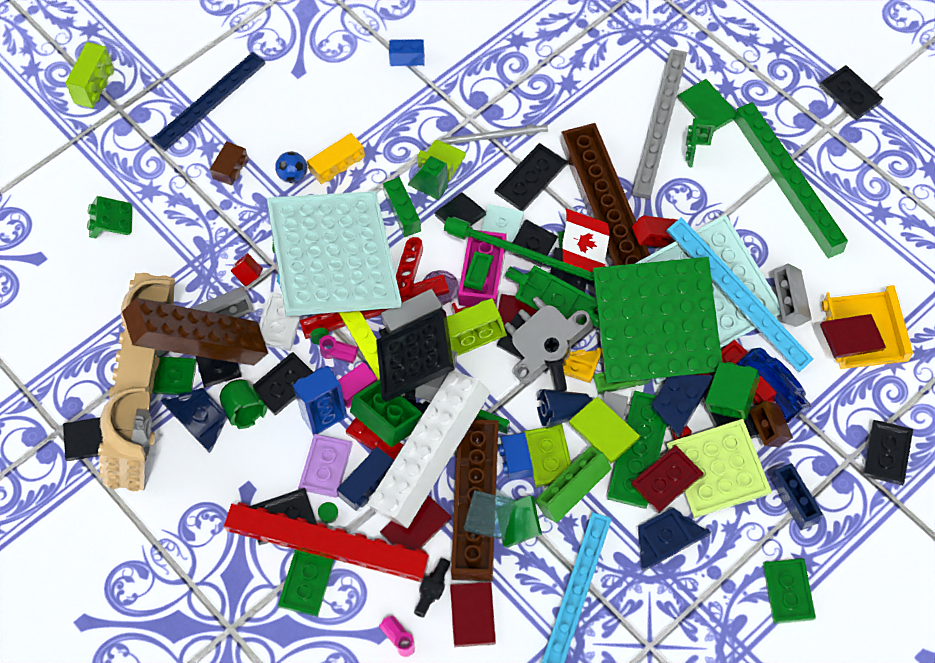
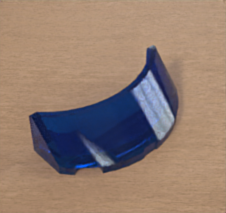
(789, 391)

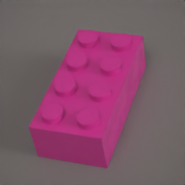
(491, 288)

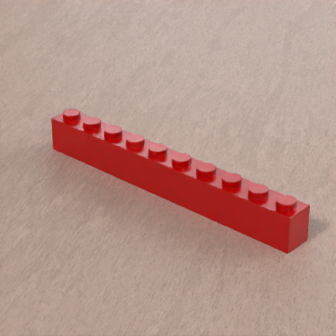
(327, 542)

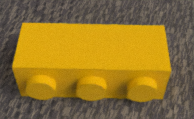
(336, 158)

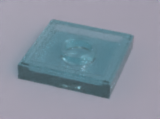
(489, 515)

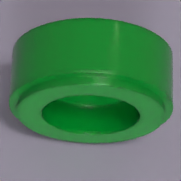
(317, 334)
(328, 512)

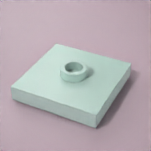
(503, 220)

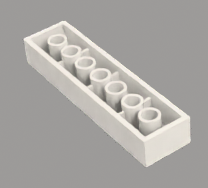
(429, 448)

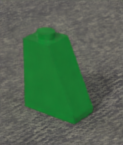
(431, 178)

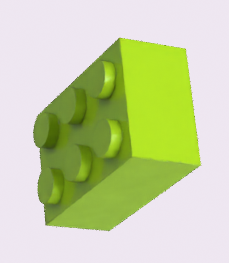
(89, 75)
(475, 327)

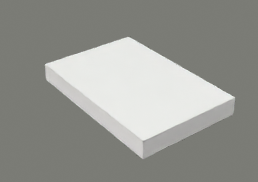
(276, 327)

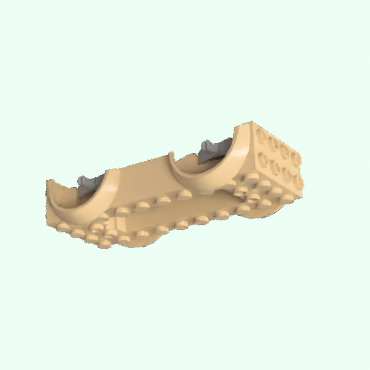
(126, 415)

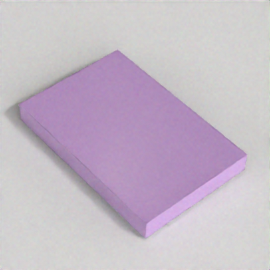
(325, 465)

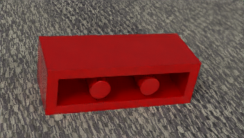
(653, 231)

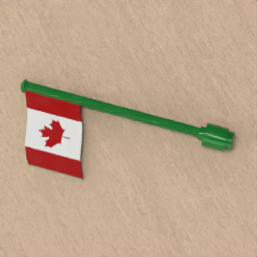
(582, 246)

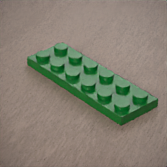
(640, 454)

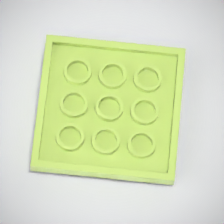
(728, 465)

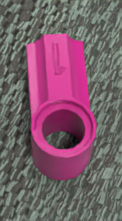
(339, 350)
(397, 634)

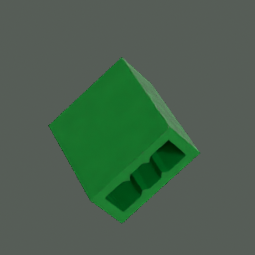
(732, 390)

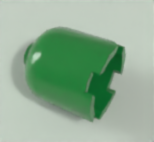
(242, 403)

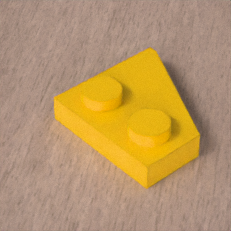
(582, 364)

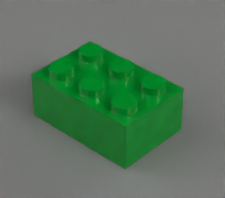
(388, 420)

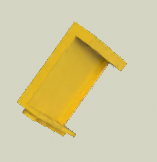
(889, 321)

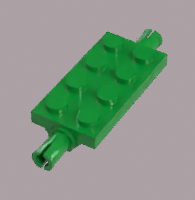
(553, 293)

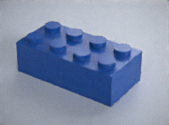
(320, 400)

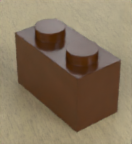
(229, 163)
(771, 424)

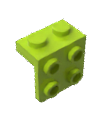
(445, 153)

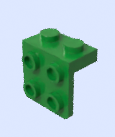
(698, 134)
(109, 216)

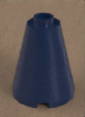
(560, 406)

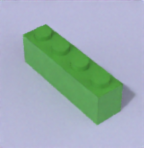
(573, 484)

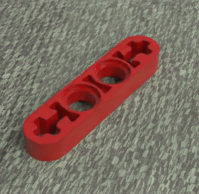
(416, 243)

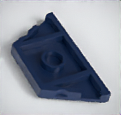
(680, 399)
(198, 415)
(667, 536)

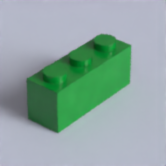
(402, 207)

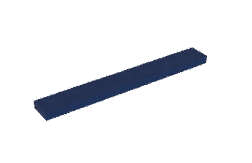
(208, 101)

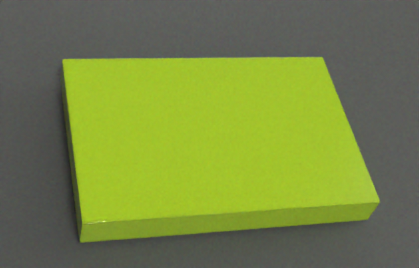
(604, 429)
(548, 454)

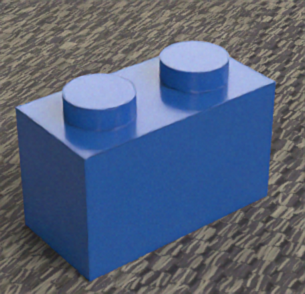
(407, 52)
(516, 456)

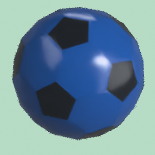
(291, 167)

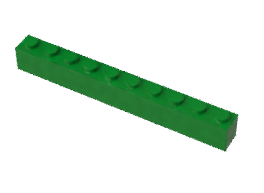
(791, 180)

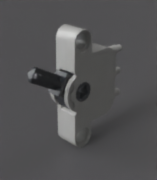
(538, 335)

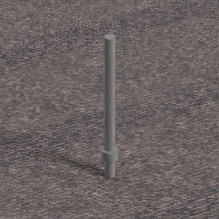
(529, 130)

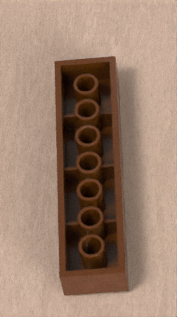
(194, 332)
(476, 471)

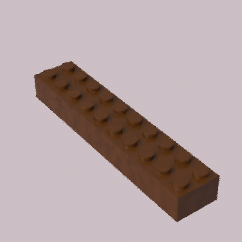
(602, 192)

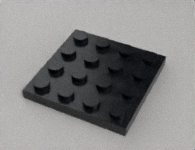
(414, 355)

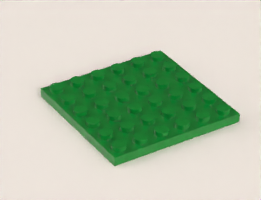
(657, 320)

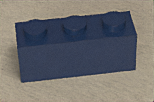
(365, 479)
(796, 496)

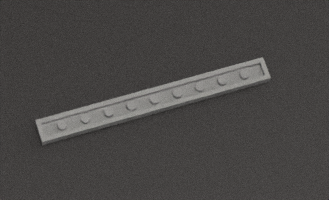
(660, 124)

